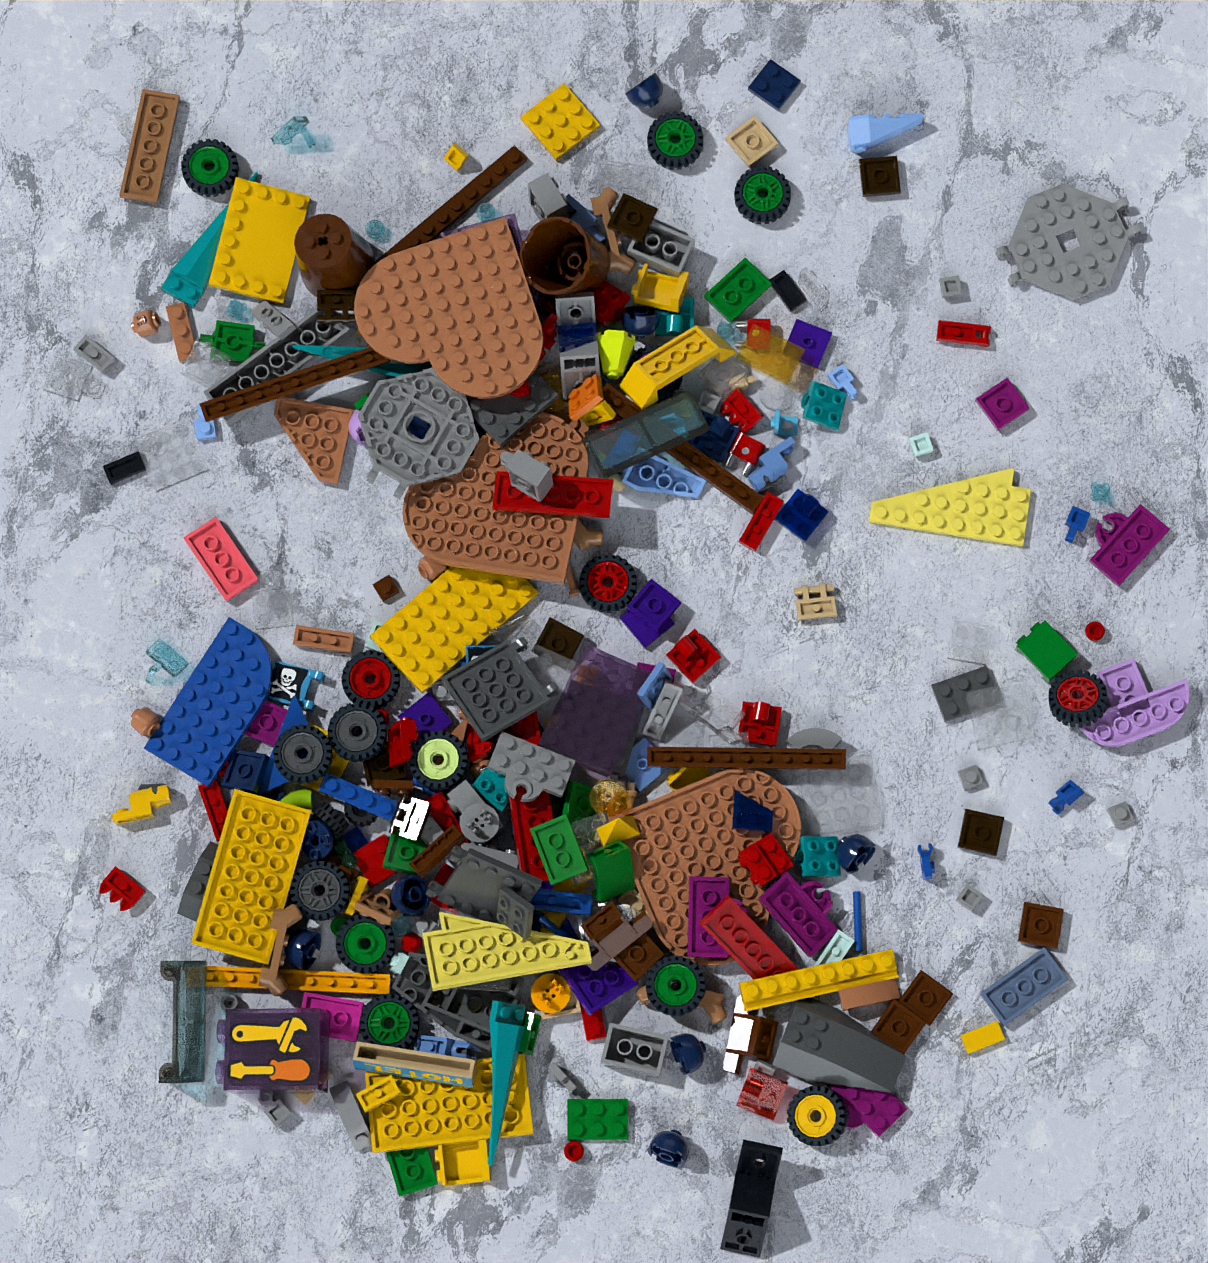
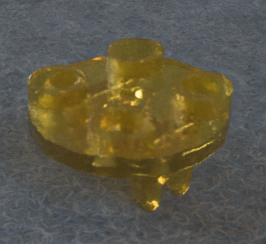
(618, 798)

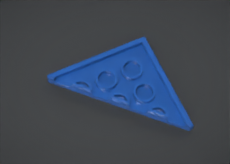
(272, 778)

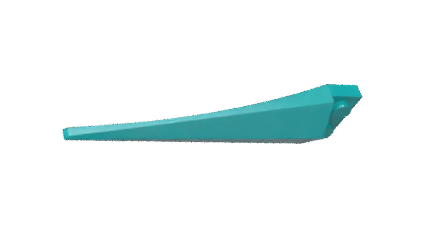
(192, 272)
(389, 369)
(506, 1039)

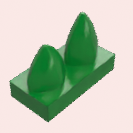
(531, 1022)

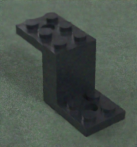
(751, 1198)

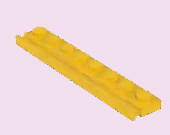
(818, 980)

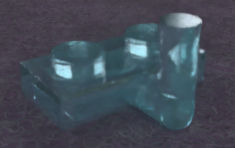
(291, 129)
(165, 658)

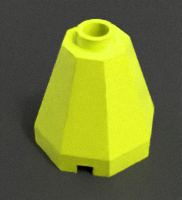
(615, 352)

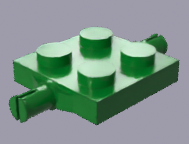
(234, 339)

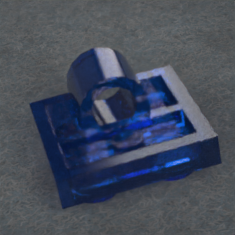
(801, 515)

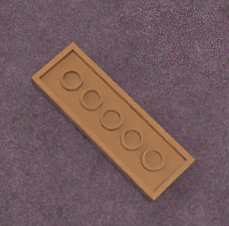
(149, 146)

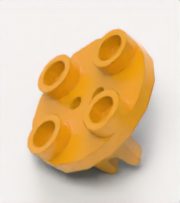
(544, 1000)

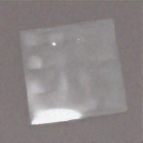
(840, 799)

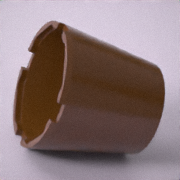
(331, 254)
(563, 258)

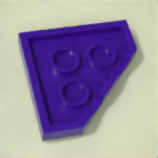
(597, 987)

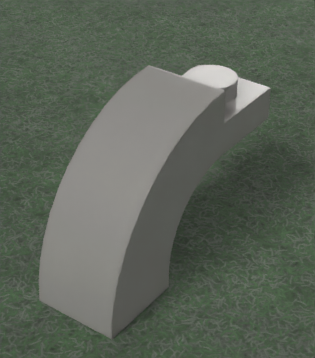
(814, 738)
(351, 1115)

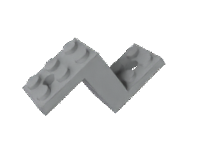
(581, 361)

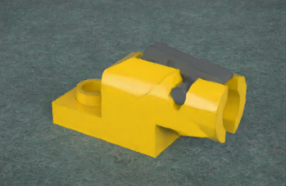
(142, 803)

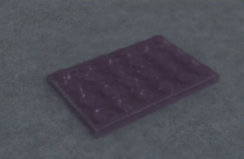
(596, 711)

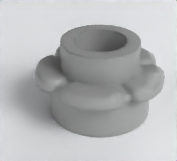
(226, 999)

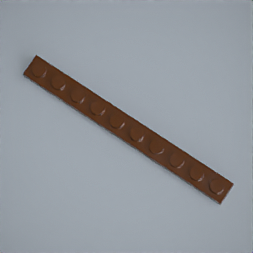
(461, 201)
(291, 383)
(693, 458)
(746, 758)

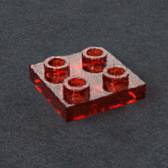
(762, 1094)

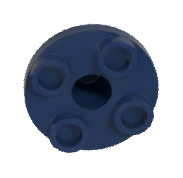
(317, 840)

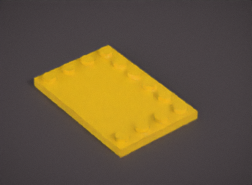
(258, 241)

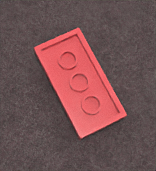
(221, 559)

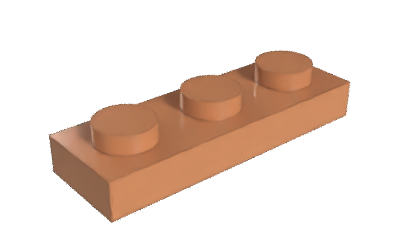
(180, 330)
(323, 639)

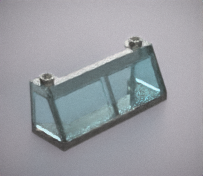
(645, 434)
(188, 1021)

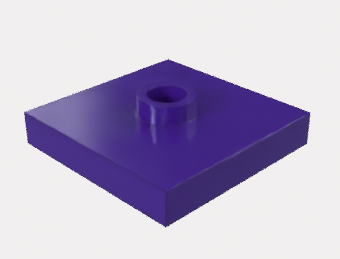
(812, 339)
(654, 605)
(641, 631)
(428, 715)

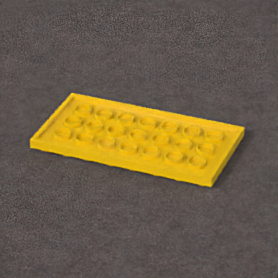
(451, 612)
(250, 876)
(447, 1113)

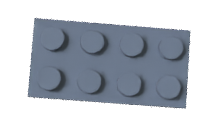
(1023, 986)

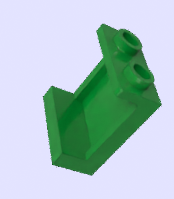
(1046, 650)
(611, 870)

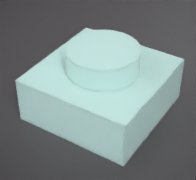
(920, 444)
(398, 962)

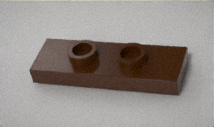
(437, 851)

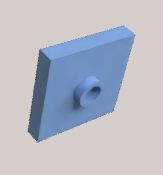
(653, 684)
(637, 769)

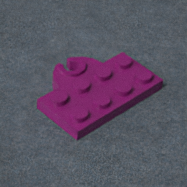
(1126, 543)
(702, 898)
(800, 911)
(869, 1107)

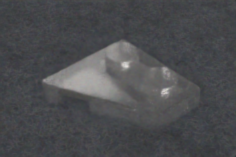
(515, 629)

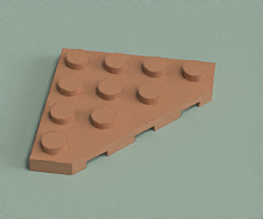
(317, 433)

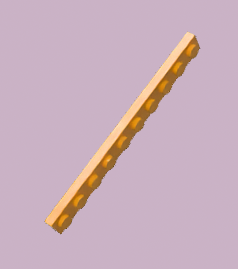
(301, 980)

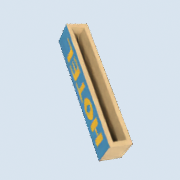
(414, 1064)

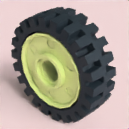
(438, 776)

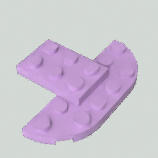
(1134, 710)

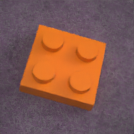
(585, 397)

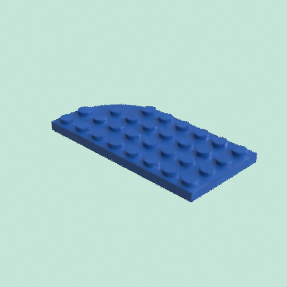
(215, 705)

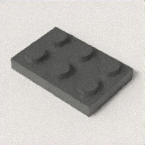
(951, 692)

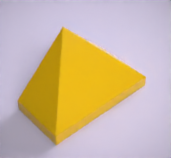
(618, 829)

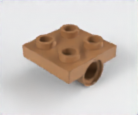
(373, 906)

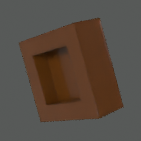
(385, 588)

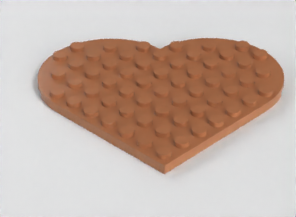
(458, 307)
(455, 519)
(694, 836)

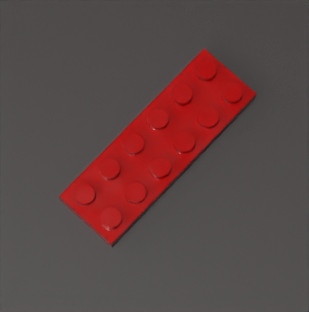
(566, 497)
(745, 940)

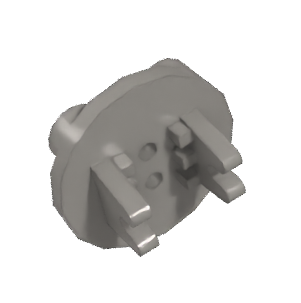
(472, 830)

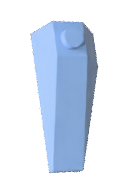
(867, 131)
(662, 477)

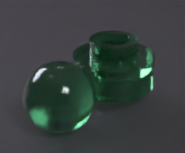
(349, 859)

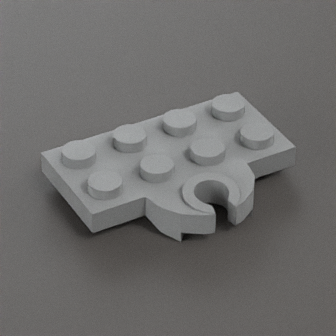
(530, 767)

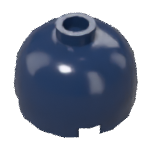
(646, 92)
(640, 321)
(854, 851)
(410, 894)
(302, 947)
(688, 1052)
(669, 1148)

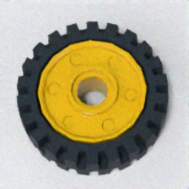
(832, 1119)

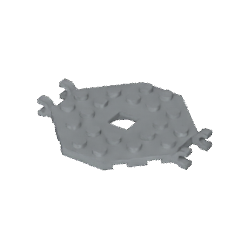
(1077, 271)
(400, 453)

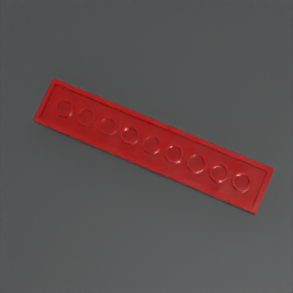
(528, 814)

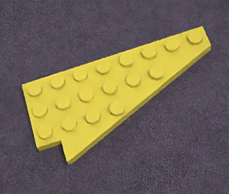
(970, 508)
(484, 951)

